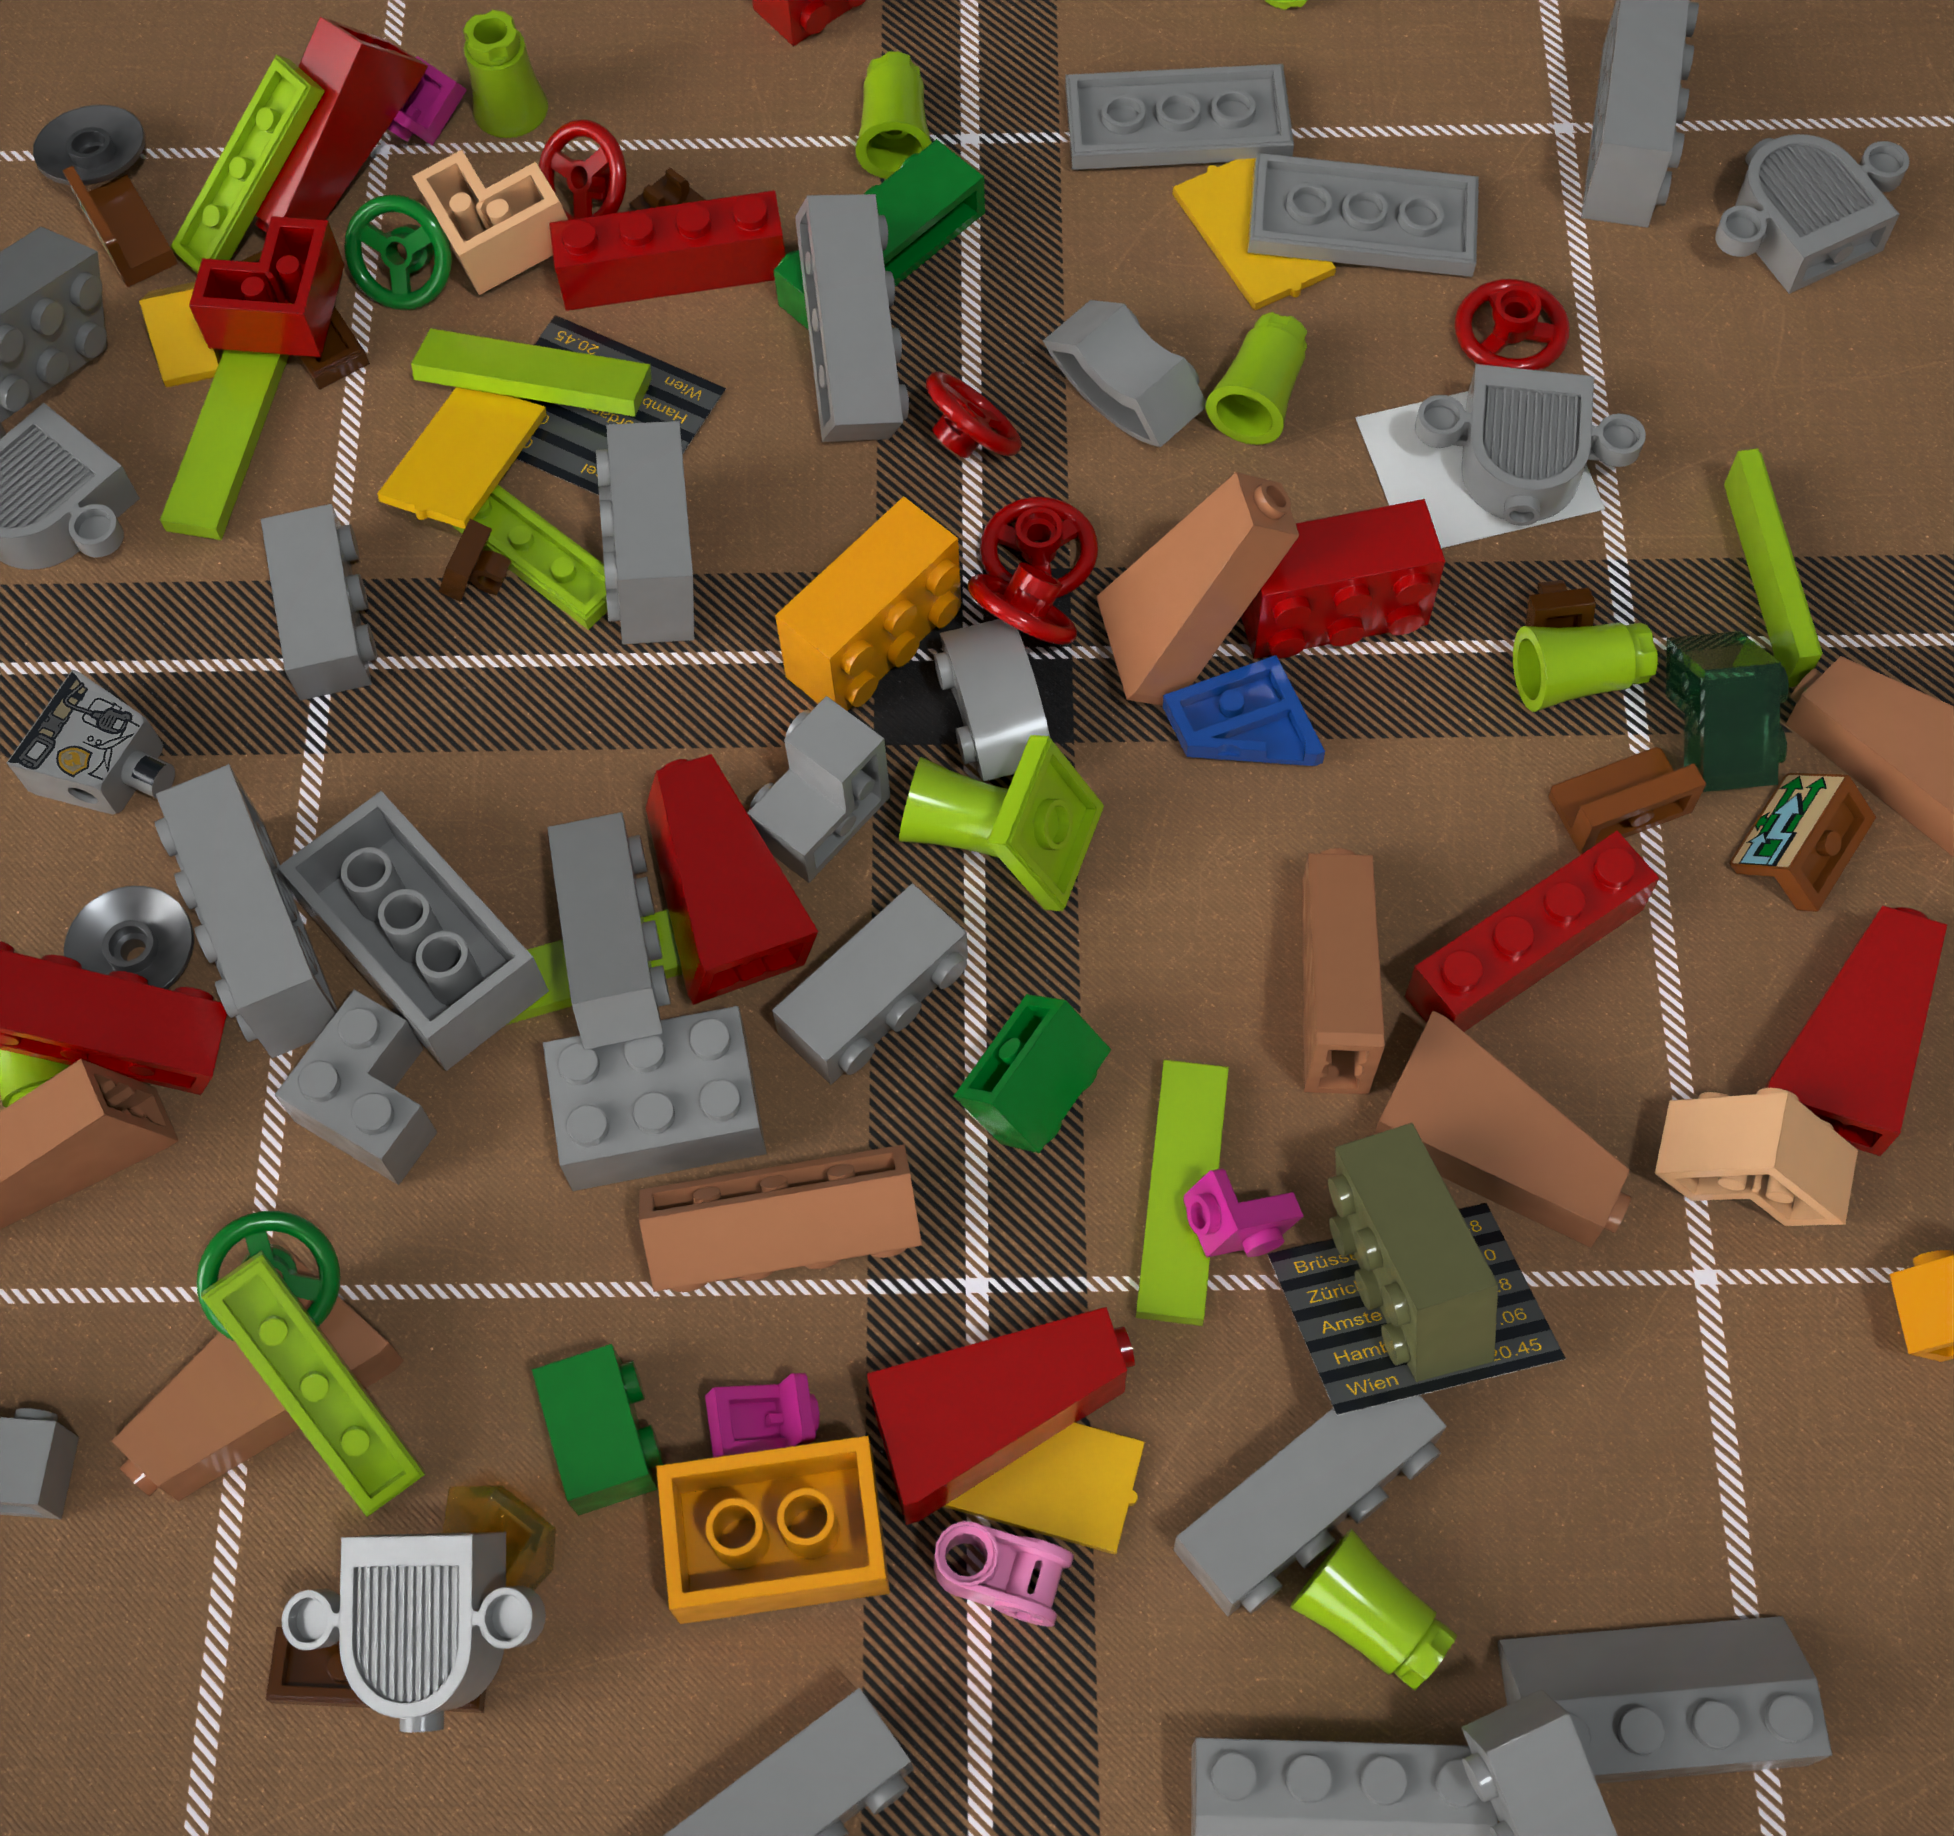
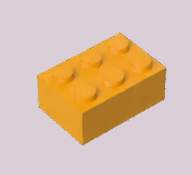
(871, 607)
(772, 1530)

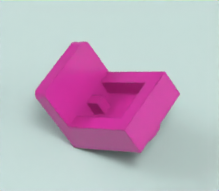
(428, 106)
(1233, 1226)
(762, 1416)

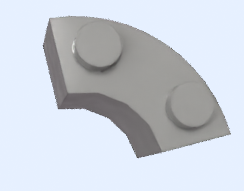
(1126, 372)
(994, 695)

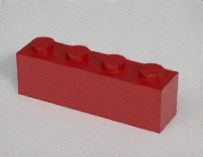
(667, 250)
(1533, 934)
(110, 1020)

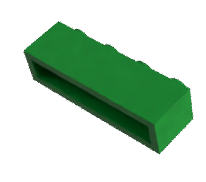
(924, 209)

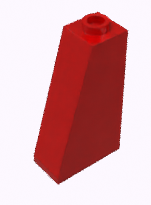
(364, 90)
(721, 884)
(1866, 1032)
(990, 1402)

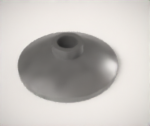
(93, 139)
(127, 920)

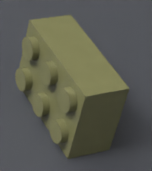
(1413, 1254)

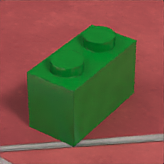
(1033, 1073)
(596, 1428)

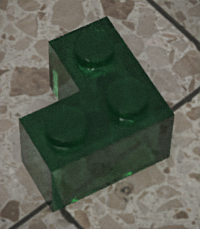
(1730, 708)

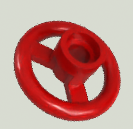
(597, 178)
(1516, 315)
(969, 418)
(1040, 520)
(1025, 603)

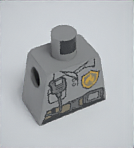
(91, 750)

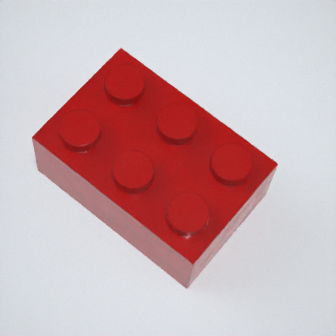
(1349, 581)

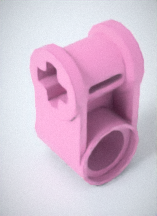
(1006, 1573)

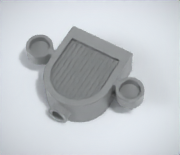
(1812, 207)
(1527, 438)
(58, 493)
(418, 1621)

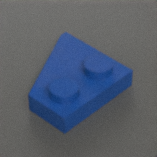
(1244, 717)

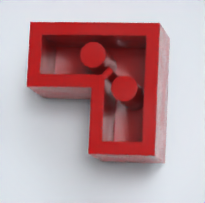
(276, 302)

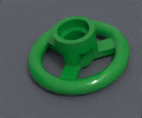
(419, 245)
(254, 1229)

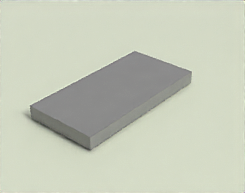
(1177, 116)
(1364, 214)

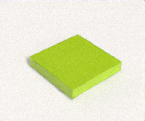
(1045, 823)

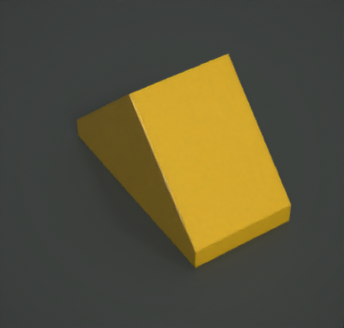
(177, 337)

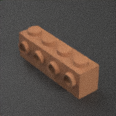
(779, 1219)

